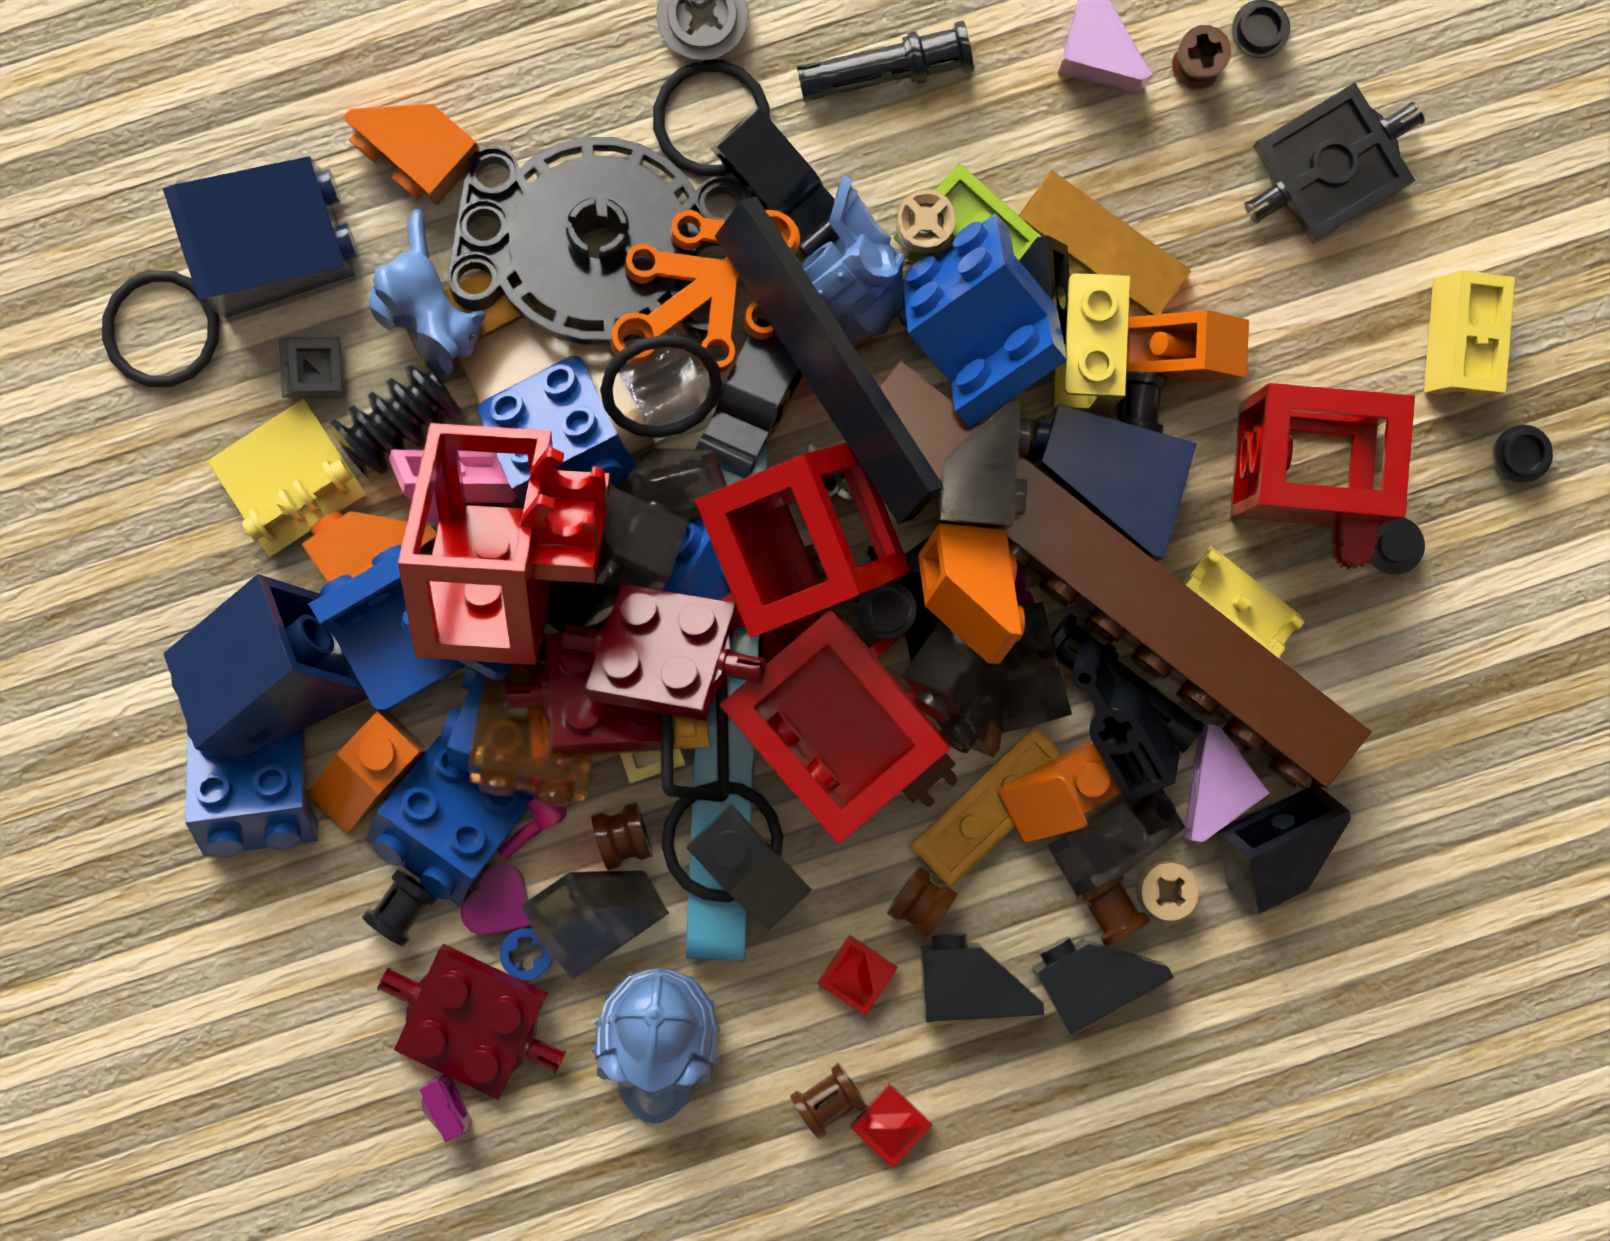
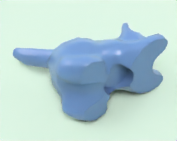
(413, 297)

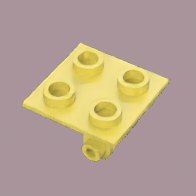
(286, 477)

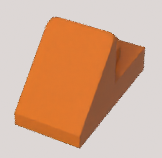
(1059, 793)

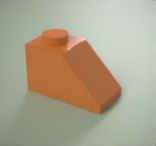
(1189, 345)
(352, 540)
(366, 770)

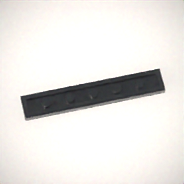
(828, 361)

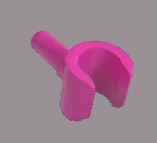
(545, 817)

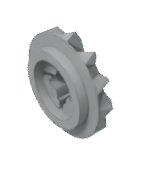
(707, 42)

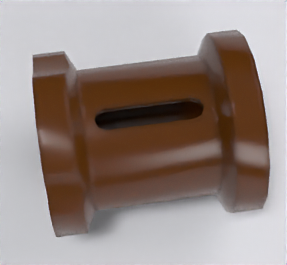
(1211, 43)
(1113, 911)
(809, 1101)

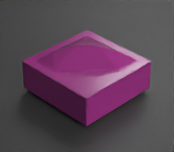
(445, 1107)

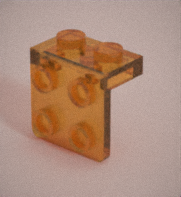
(515, 751)

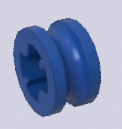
(514, 969)

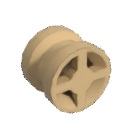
(932, 213)
(1159, 883)

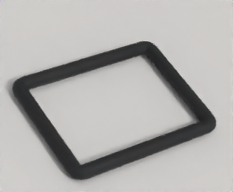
(722, 757)

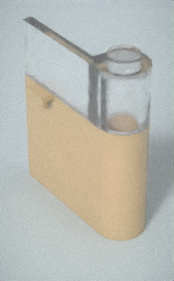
(648, 393)

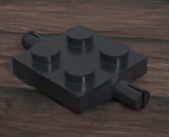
(1334, 162)

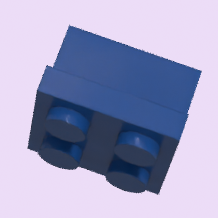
(982, 319)

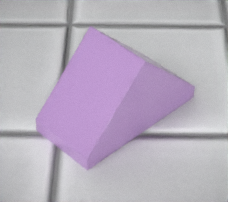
(1102, 49)
(1220, 785)

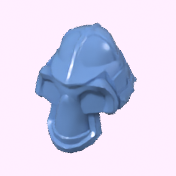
(859, 271)
(656, 1041)

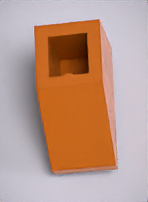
(418, 142)
(972, 588)

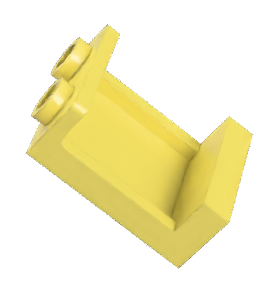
(1095, 343)

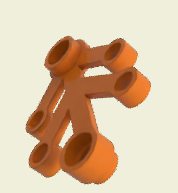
(711, 281)

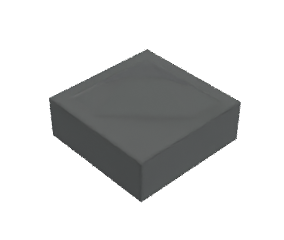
(311, 367)

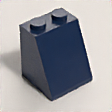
(261, 234)
(1116, 471)
(259, 670)

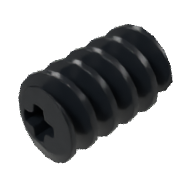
(395, 419)

